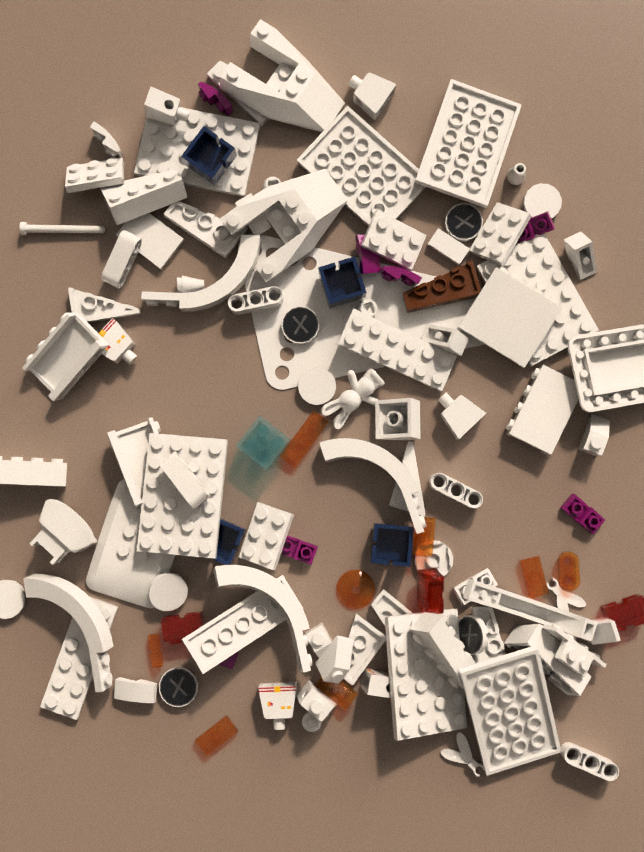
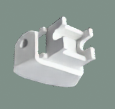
(62, 531)

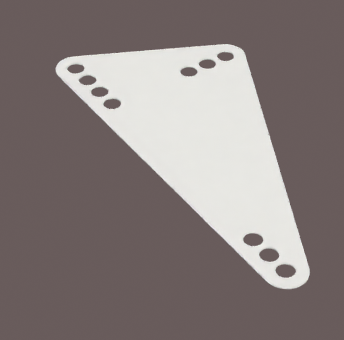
(305, 289)

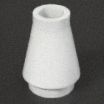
(516, 174)
(189, 284)

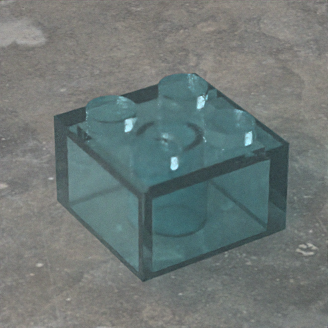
(263, 443)

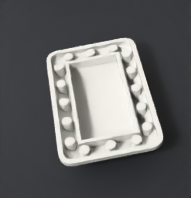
(608, 368)
(116, 564)

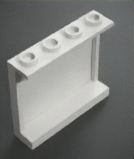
(510, 316)

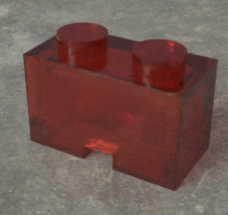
(429, 591)
(625, 613)
(177, 628)

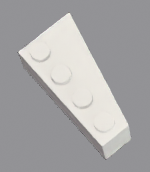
(143, 195)
(33, 472)
(441, 645)
(559, 674)

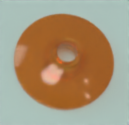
(348, 581)

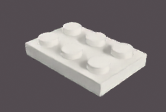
(94, 174)
(500, 233)
(393, 240)
(266, 536)

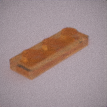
(304, 439)

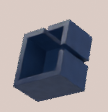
(207, 157)
(341, 285)
(229, 537)
(393, 544)

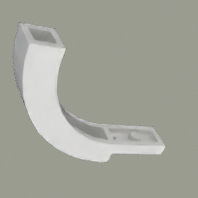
(219, 291)
(364, 450)
(277, 592)
(529, 609)
(85, 613)

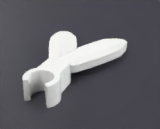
(564, 597)
(464, 755)

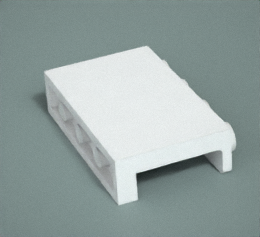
(65, 354)
(544, 409)
(131, 450)

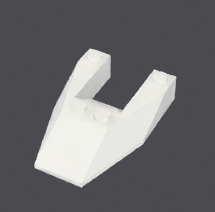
(294, 91)
(296, 210)

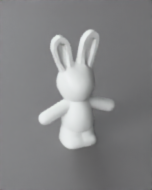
(351, 399)

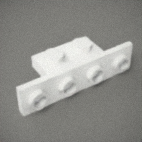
(572, 653)

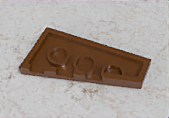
(451, 287)

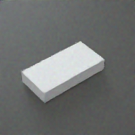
(448, 246)

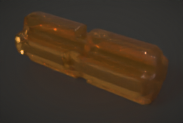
(154, 646)

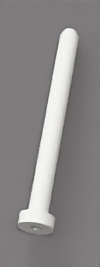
(25, 229)

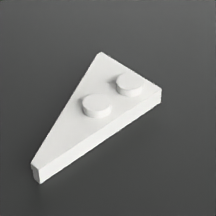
(98, 308)
(397, 499)

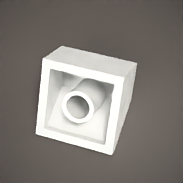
(397, 419)

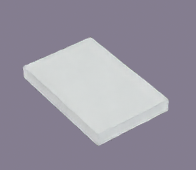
(158, 240)

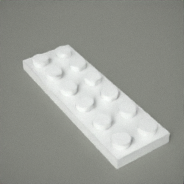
(396, 350)
(234, 629)
(73, 669)

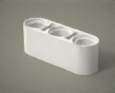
(121, 259)
(246, 297)
(184, 480)
(465, 491)
(597, 766)

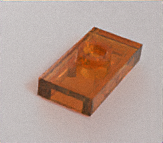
(424, 541)
(534, 577)
(339, 693)
(216, 735)

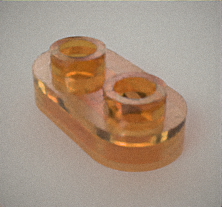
(570, 570)

